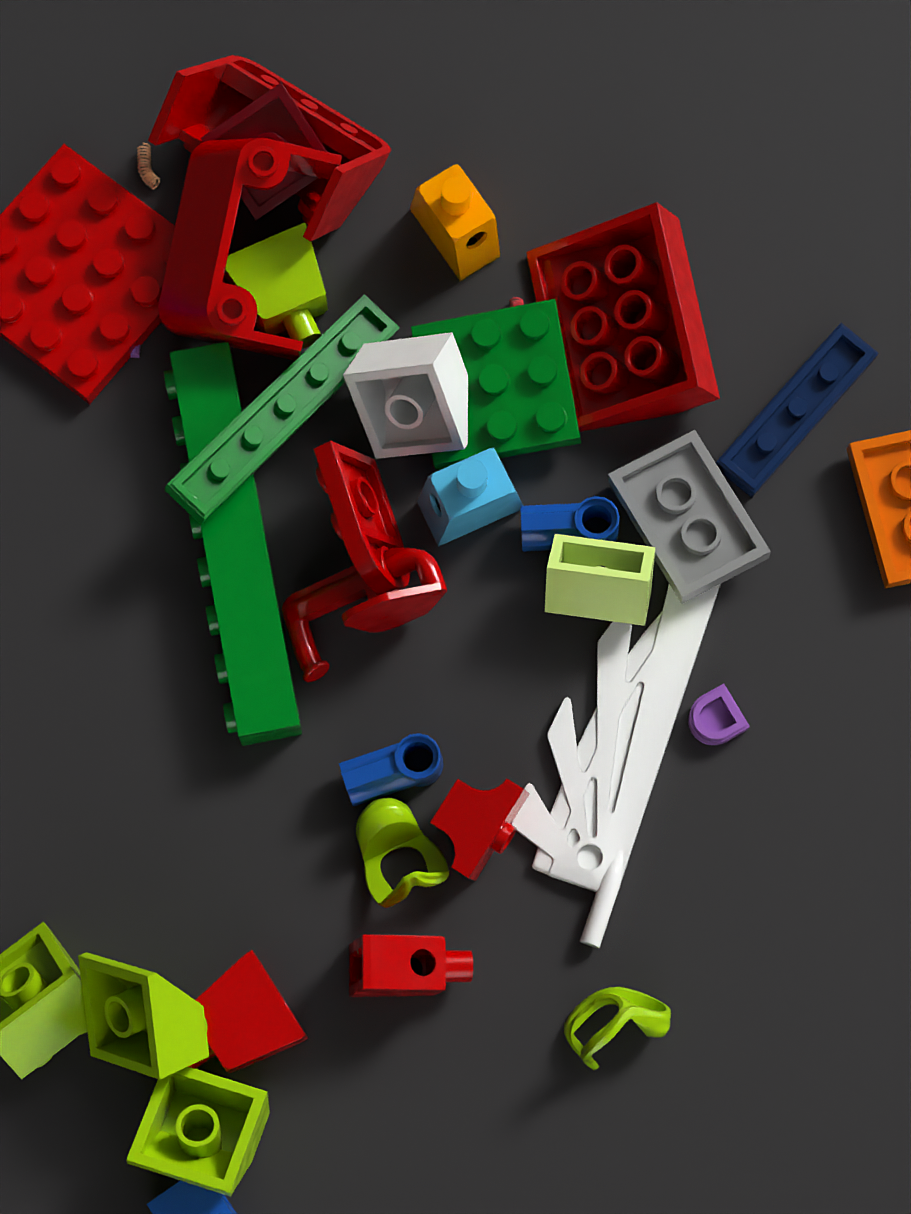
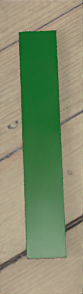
(277, 412)

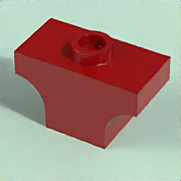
(479, 822)

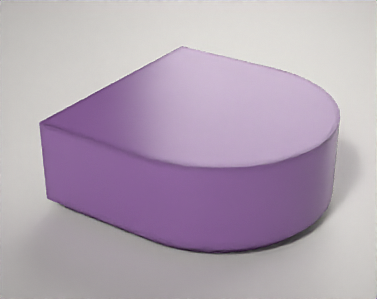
(716, 717)

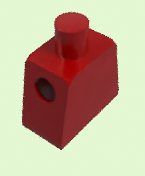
(383, 967)
(247, 1017)

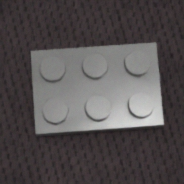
(688, 516)

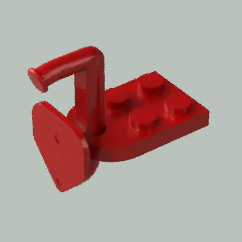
(379, 558)

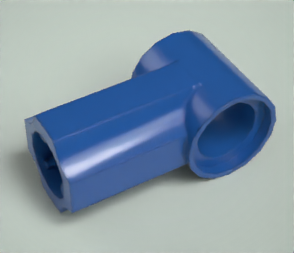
(542, 522)
(385, 770)

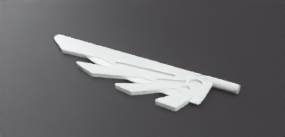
(618, 757)

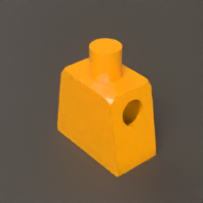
(452, 214)

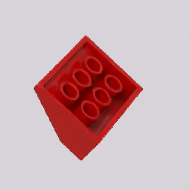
(627, 318)

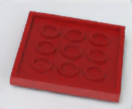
(80, 272)

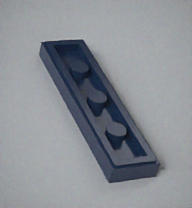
(796, 410)

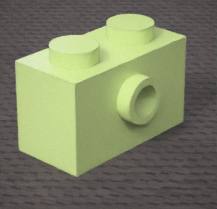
(585, 589)

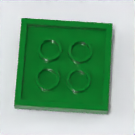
(515, 381)

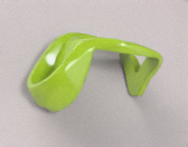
(386, 827)
(647, 1013)

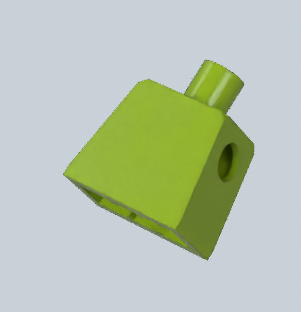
(284, 283)

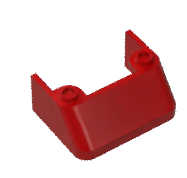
(218, 89)
(193, 291)

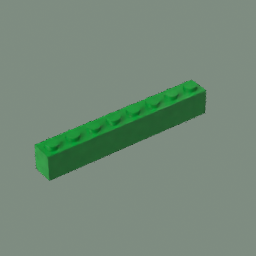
(235, 559)

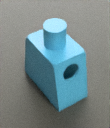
(469, 496)

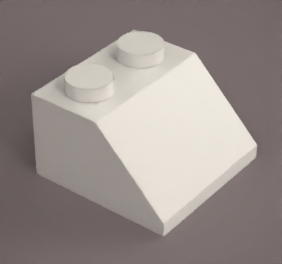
(411, 395)

